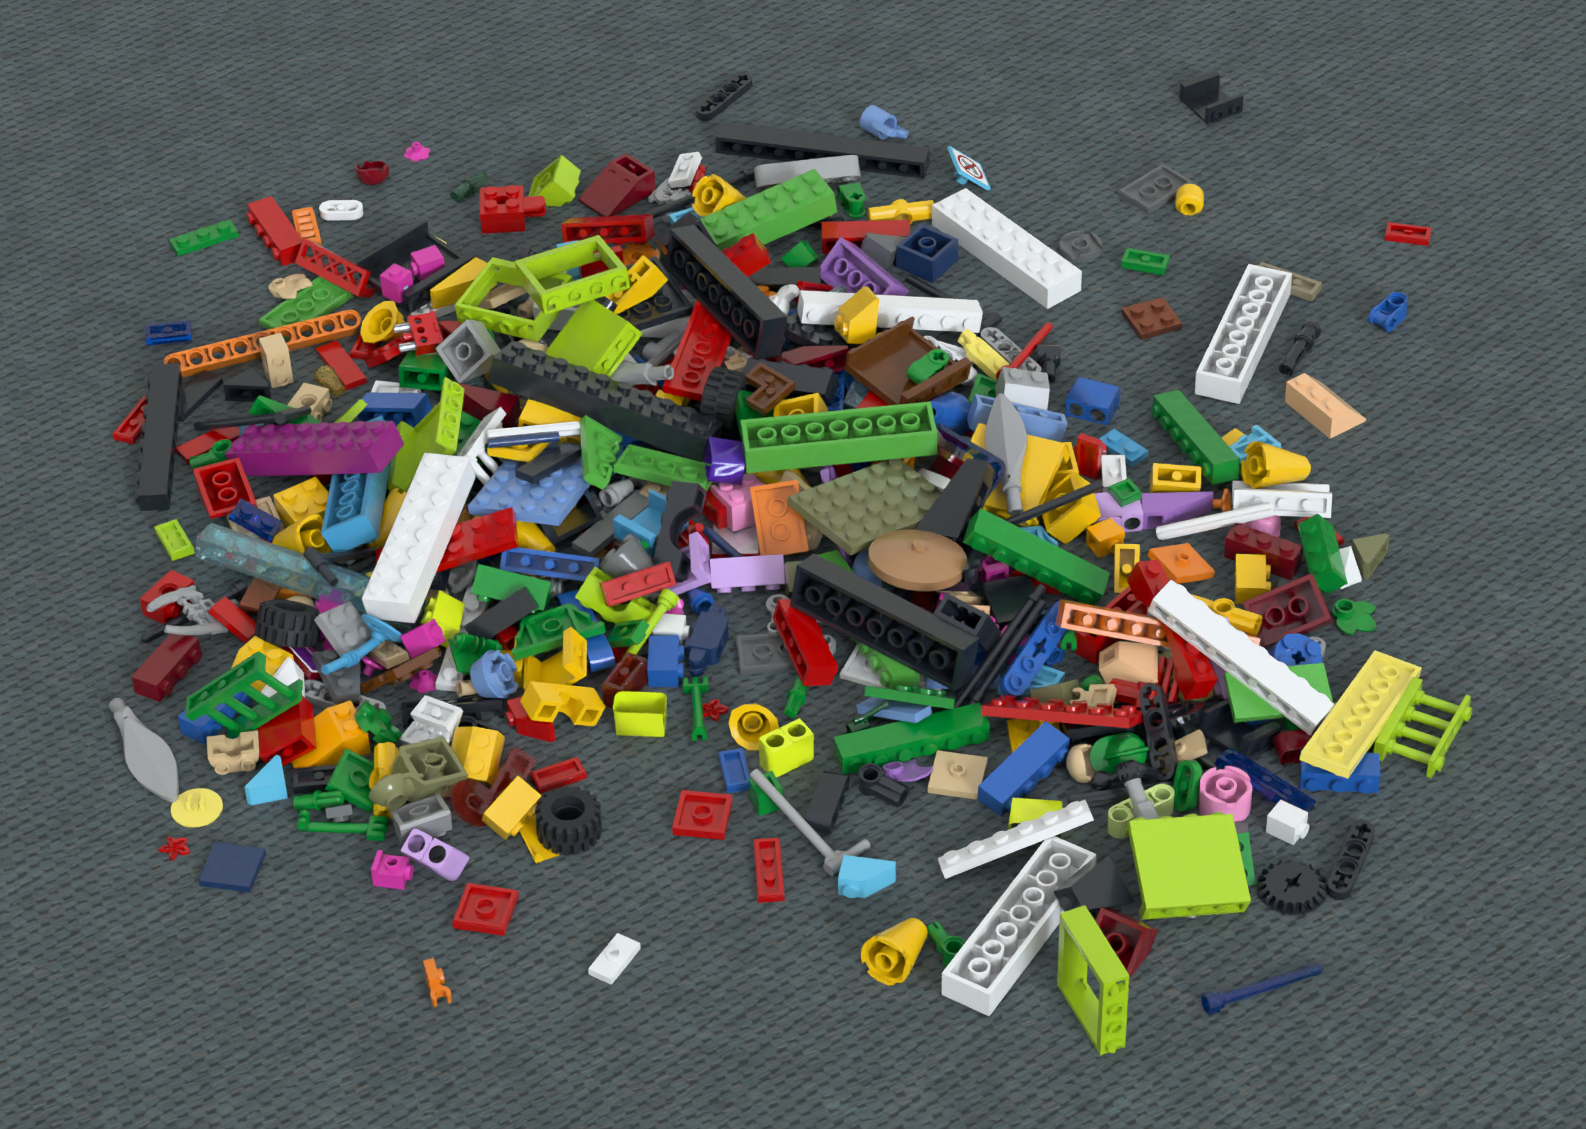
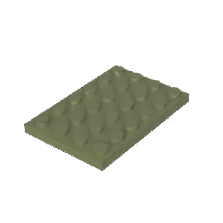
(867, 504)

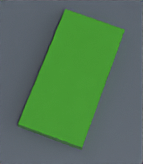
(309, 304)
(660, 467)
(1250, 707)

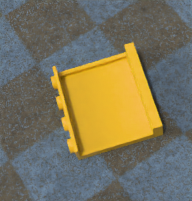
(1038, 472)

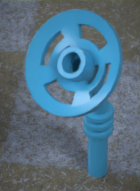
(379, 634)

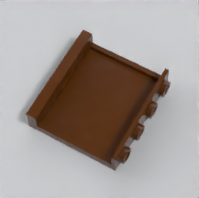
(885, 359)

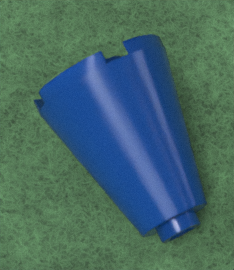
(951, 411)

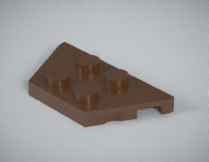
(403, 671)

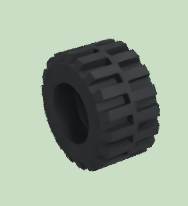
(721, 395)
(287, 623)
(572, 835)

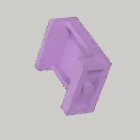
(699, 568)

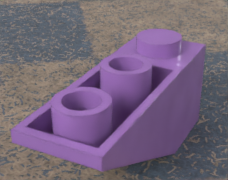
(1173, 507)

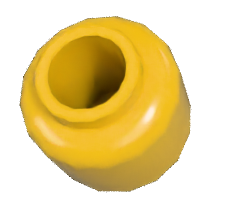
(1189, 199)

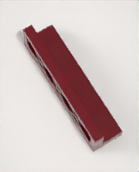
(946, 463)

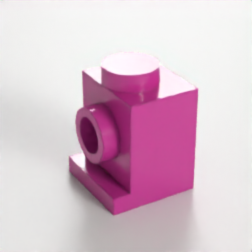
(993, 570)
(391, 870)

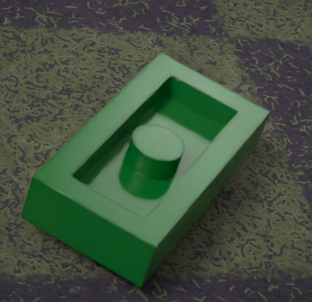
(1145, 261)
(627, 633)

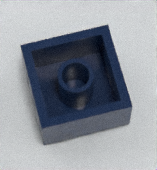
(927, 253)

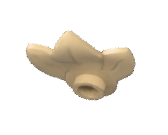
(288, 287)

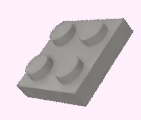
(343, 628)

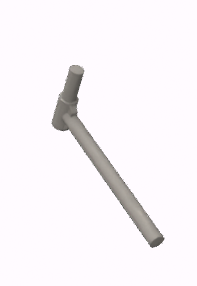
(832, 859)

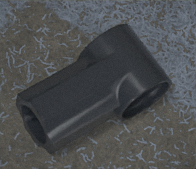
(875, 783)

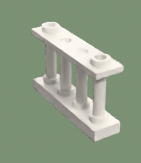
(476, 442)
(1287, 498)

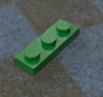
(203, 237)

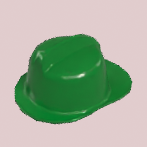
(1115, 749)

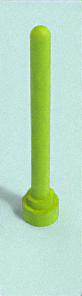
(666, 601)

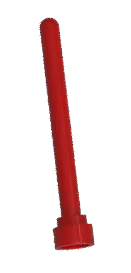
(1029, 348)

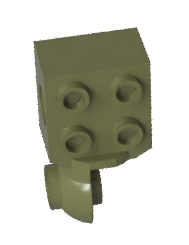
(419, 772)

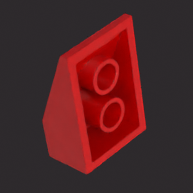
(222, 487)

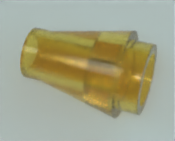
(328, 378)

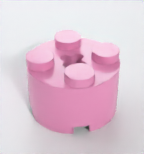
(1225, 792)

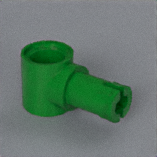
(215, 455)
(946, 944)

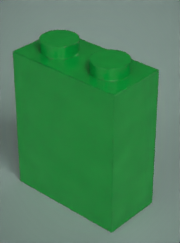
(423, 371)

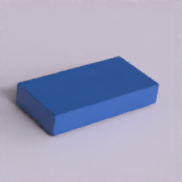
(734, 770)

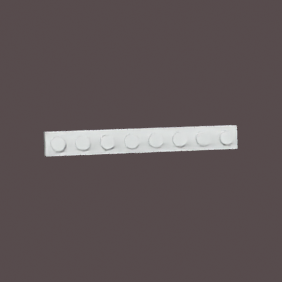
(929, 313)
(1241, 657)

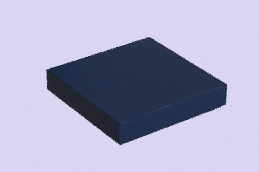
(232, 867)

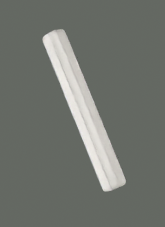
(564, 429)

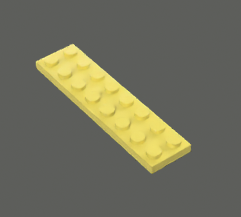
(1359, 715)

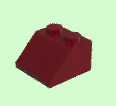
(1127, 937)

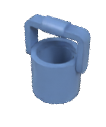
(881, 123)

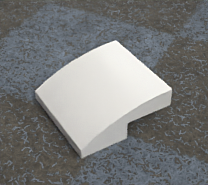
(432, 720)

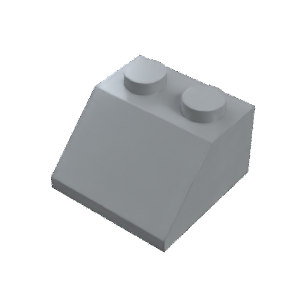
(468, 351)
(1024, 387)
(427, 814)

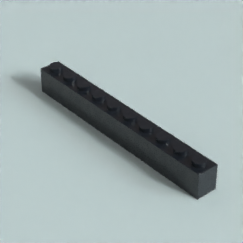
(796, 146)

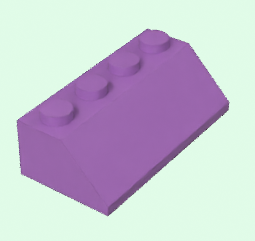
(853, 269)

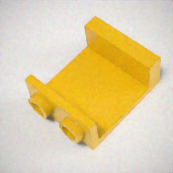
(562, 668)

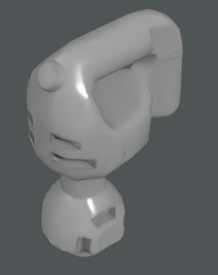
(461, 576)

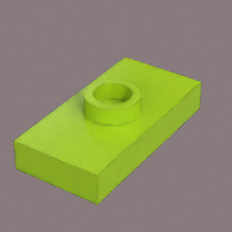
(174, 540)

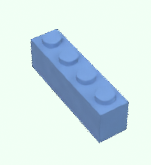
(1036, 421)

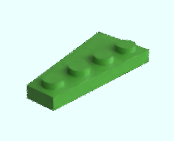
(598, 451)

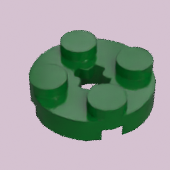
(378, 723)

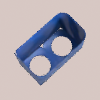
(1096, 395)

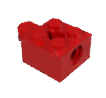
(506, 209)

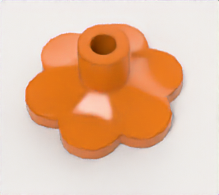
(1224, 503)

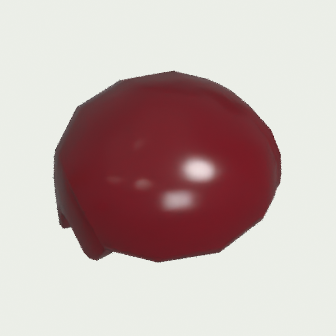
(372, 172)

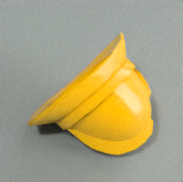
(380, 321)
(750, 723)

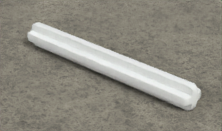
(1215, 521)

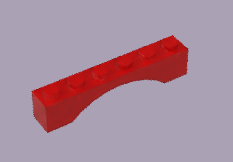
(1191, 667)

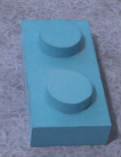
(1121, 445)

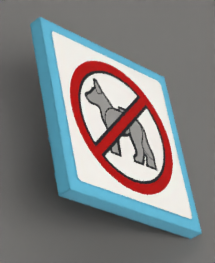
(968, 169)

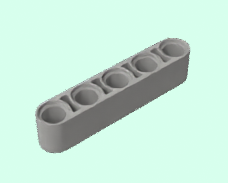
(830, 169)

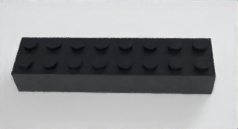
(725, 292)
(884, 622)

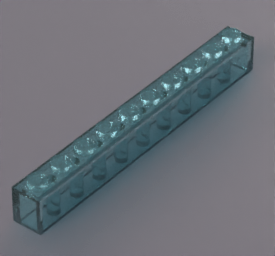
(284, 568)

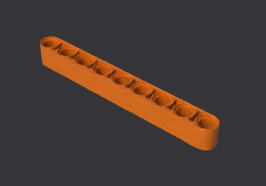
(250, 341)

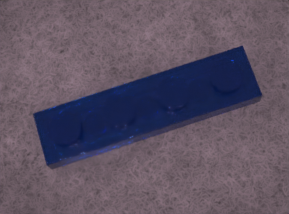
(1265, 782)

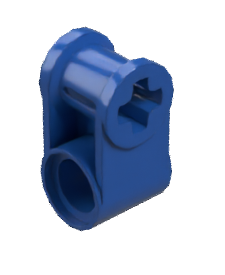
(1389, 311)

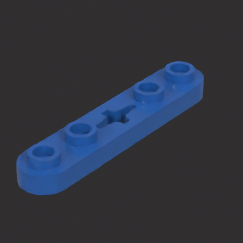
(1026, 666)

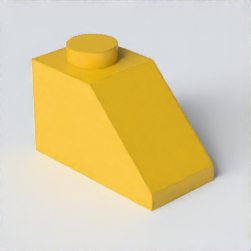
(1124, 561)

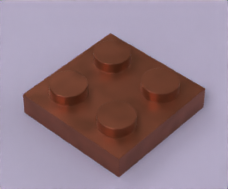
(1151, 318)

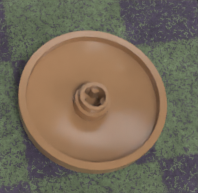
(917, 560)

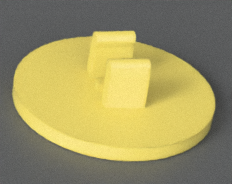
(197, 807)

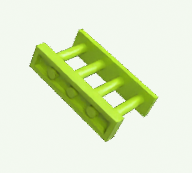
(1406, 711)

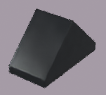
(246, 387)

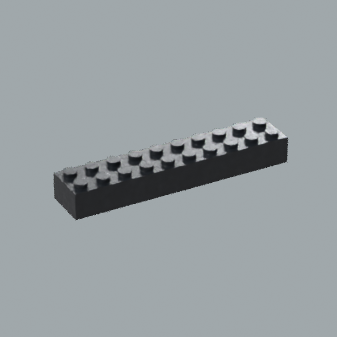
(604, 400)

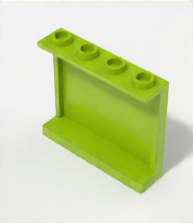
(595, 339)
(433, 434)
(1188, 865)

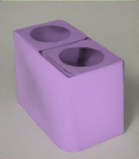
(1110, 508)
(449, 868)

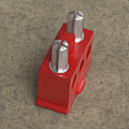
(423, 333)

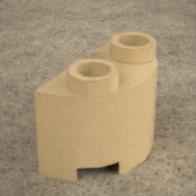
(233, 754)

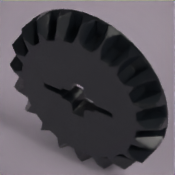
(1180, 713)
(1298, 900)

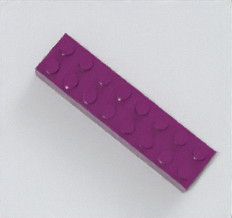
(316, 448)

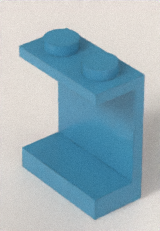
(645, 524)

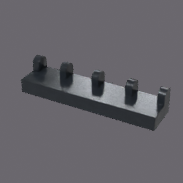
(468, 704)

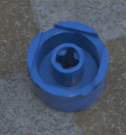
(1296, 650)

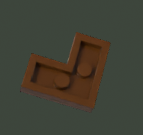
(771, 388)

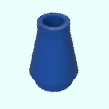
(699, 600)

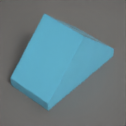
(267, 784)

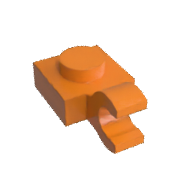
(434, 980)

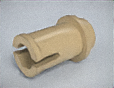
(526, 310)
(465, 688)

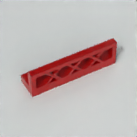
(331, 272)

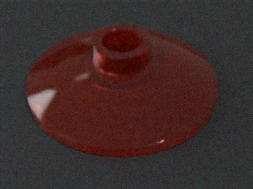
(467, 799)

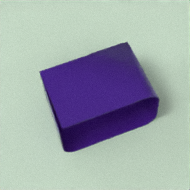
(726, 461)

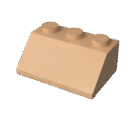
(1321, 406)

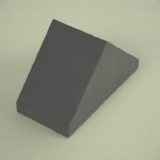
(881, 248)

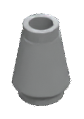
(615, 493)

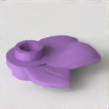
(906, 771)

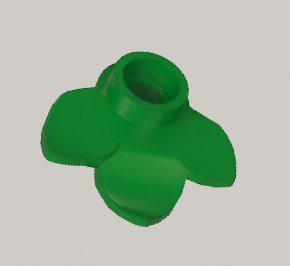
(1354, 616)

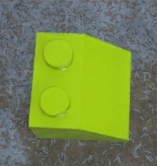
(556, 182)

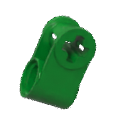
(852, 199)
(927, 366)

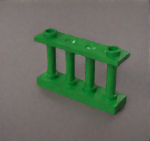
(238, 680)

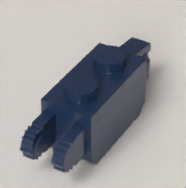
(707, 640)

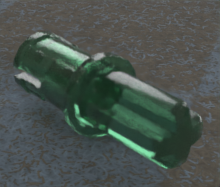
(469, 186)

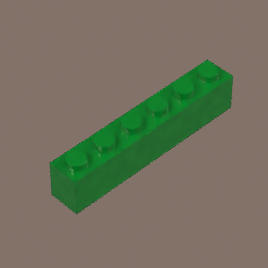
(1195, 437)
(1036, 557)
(909, 740)

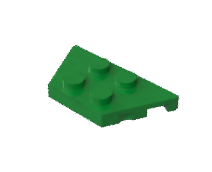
(545, 630)
(912, 695)

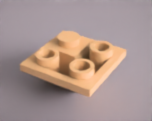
(1129, 662)

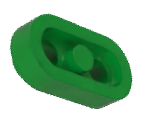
(1187, 785)

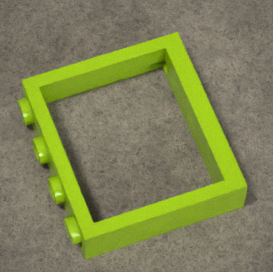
(566, 258)
(499, 322)
(1084, 945)

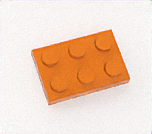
(778, 525)

